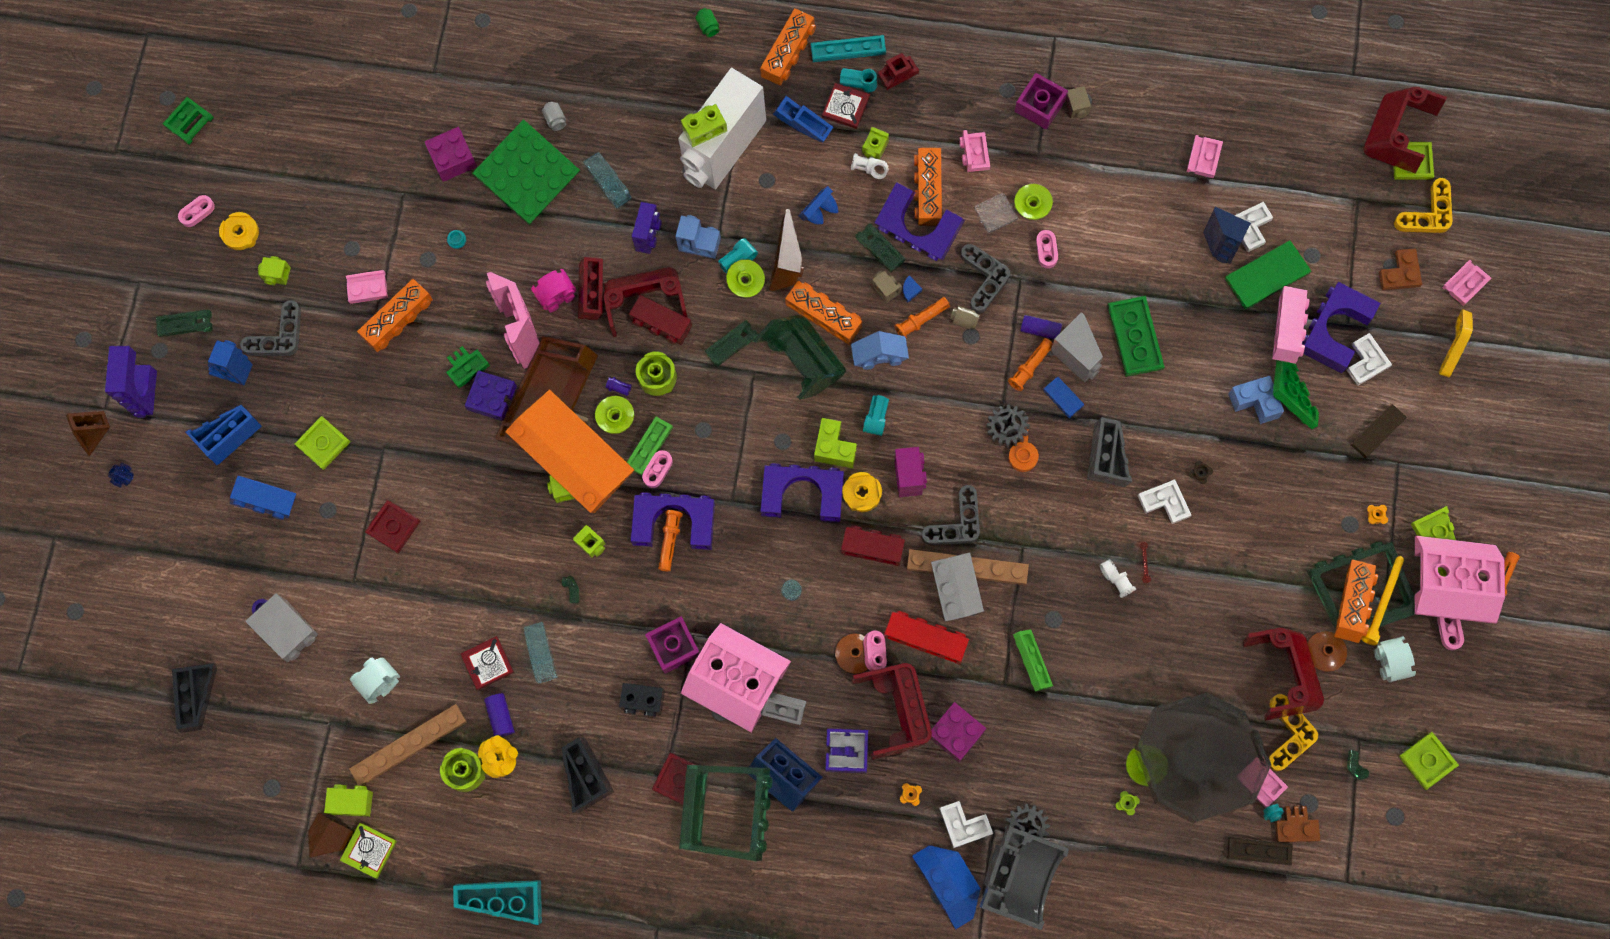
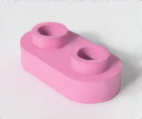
(196, 210)
(1047, 250)
(656, 469)
(1452, 630)
(874, 650)

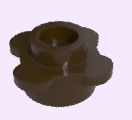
(1200, 466)

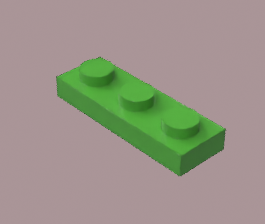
(649, 445)
(1032, 660)

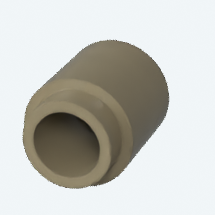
(964, 317)

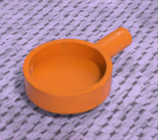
(1023, 456)

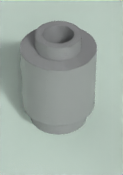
(554, 116)

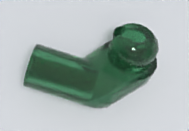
(573, 588)
(1354, 767)

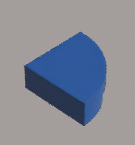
(910, 289)

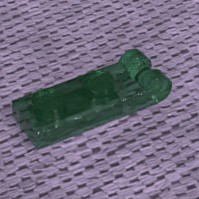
(880, 248)
(184, 323)
(730, 343)

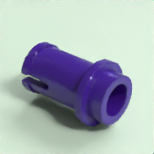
(618, 386)

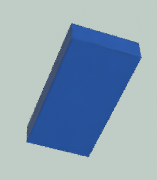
(1063, 397)

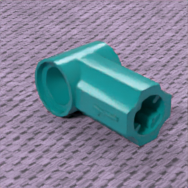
(857, 79)
(741, 251)
(876, 420)

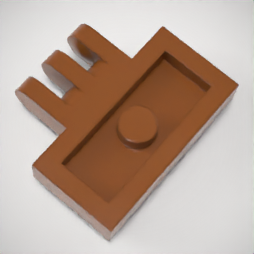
(1297, 827)

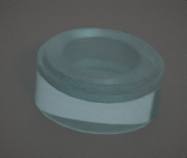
(791, 590)

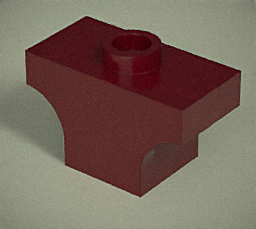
(897, 71)

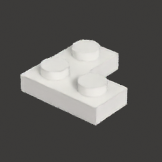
(1256, 216)
(1372, 362)
(1166, 496)
(964, 831)

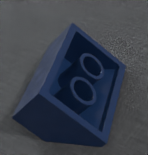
(1224, 234)
(789, 773)

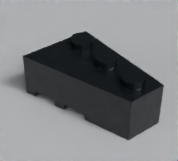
(191, 695)
(585, 775)

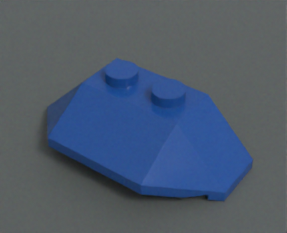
(950, 882)

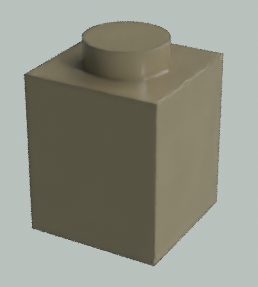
(1078, 103)

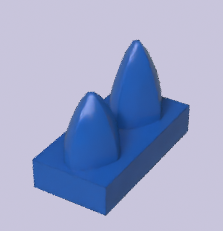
(825, 201)

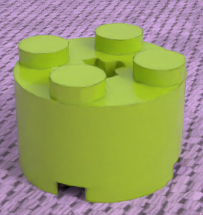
(646, 369)
(452, 766)

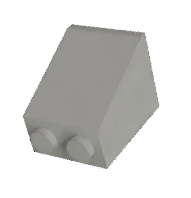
(1078, 349)
(282, 628)

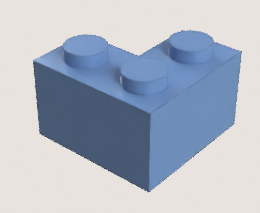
(697, 239)
(879, 348)
(1257, 394)

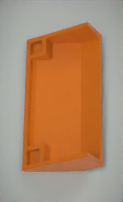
(570, 451)

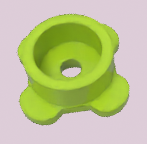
(1133, 801)

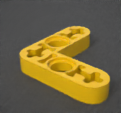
(1432, 218)
(1464, 329)
(1297, 738)

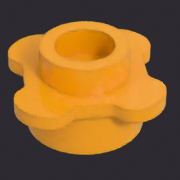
(1372, 518)
(905, 798)

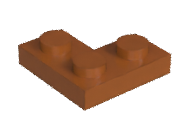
(1405, 275)

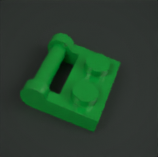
(184, 116)

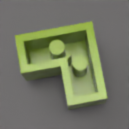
(831, 449)

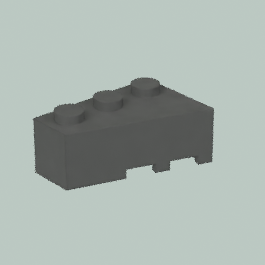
(1108, 455)

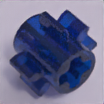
(120, 475)

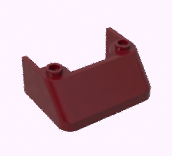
(1384, 140)
(620, 288)
(1307, 694)
(910, 706)

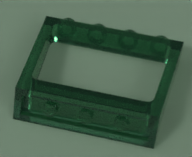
(1390, 615)
(694, 811)

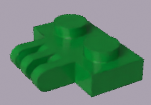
(466, 366)

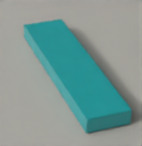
(848, 48)

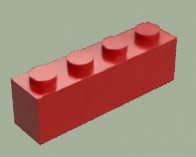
(926, 637)

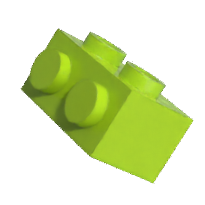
(704, 125)
(348, 801)

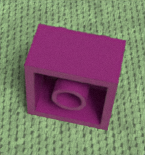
(1041, 101)
(450, 154)
(909, 471)
(672, 645)
(957, 732)

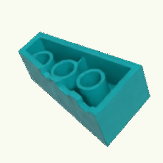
(502, 899)

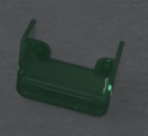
(805, 350)

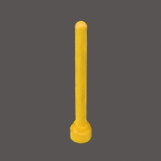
(1373, 636)

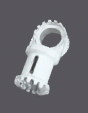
(868, 165)
(1120, 580)

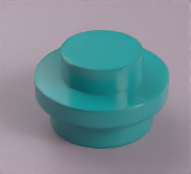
(456, 239)
(1273, 813)

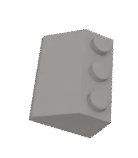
(957, 586)

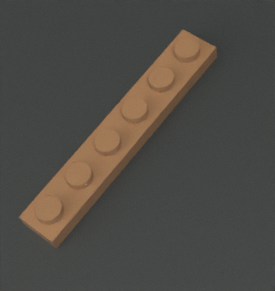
(984, 568)
(408, 745)

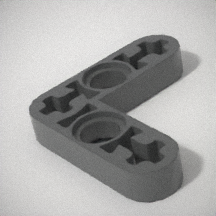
(990, 273)
(283, 338)
(960, 529)

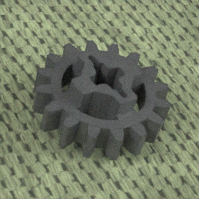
(1004, 418)
(1032, 813)

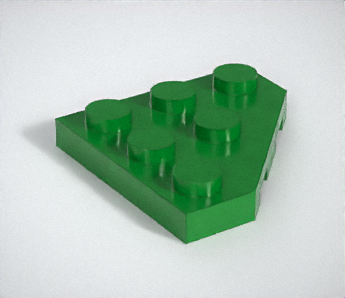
(1294, 393)

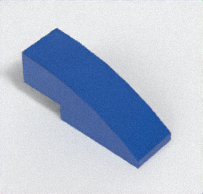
(803, 119)

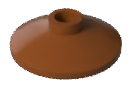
(844, 657)
(1323, 660)

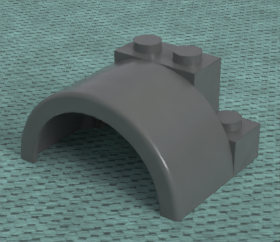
(1021, 876)

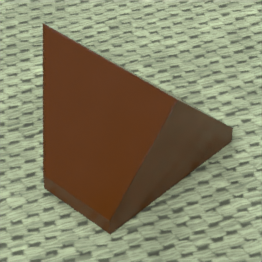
(88, 428)
(327, 836)

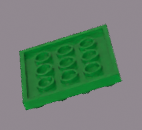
(526, 172)

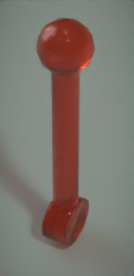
(1146, 579)

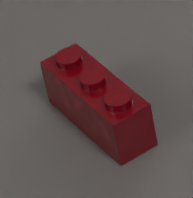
(590, 288)
(660, 320)
(873, 545)

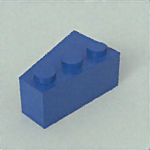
(229, 363)
(224, 434)
(262, 498)

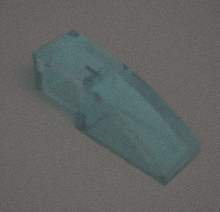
(607, 180)
(540, 652)

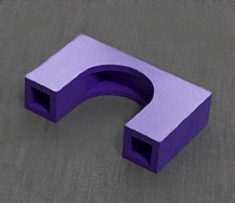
(892, 219)
(1340, 301)
(130, 383)
(779, 478)
(649, 508)

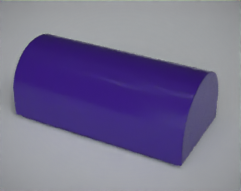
(1040, 327)
(499, 715)

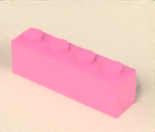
(1290, 324)

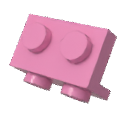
(975, 151)

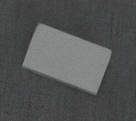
(784, 708)

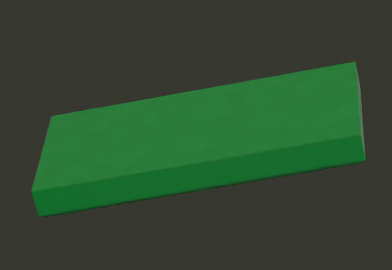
(1268, 274)
(1135, 336)

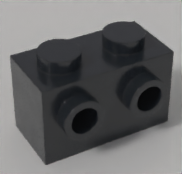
(641, 699)

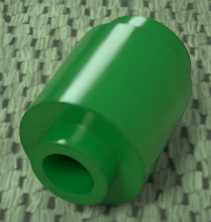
(707, 22)

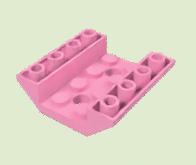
(520, 334)
(1461, 592)
(726, 689)

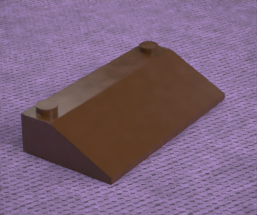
(554, 367)

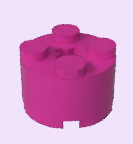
(553, 290)

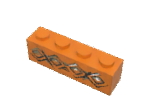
(787, 47)
(929, 186)
(824, 312)
(395, 315)
(1355, 601)

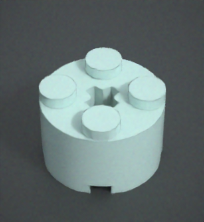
(1395, 659)
(375, 679)

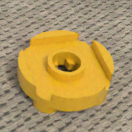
(246, 239)
(867, 482)
(506, 753)

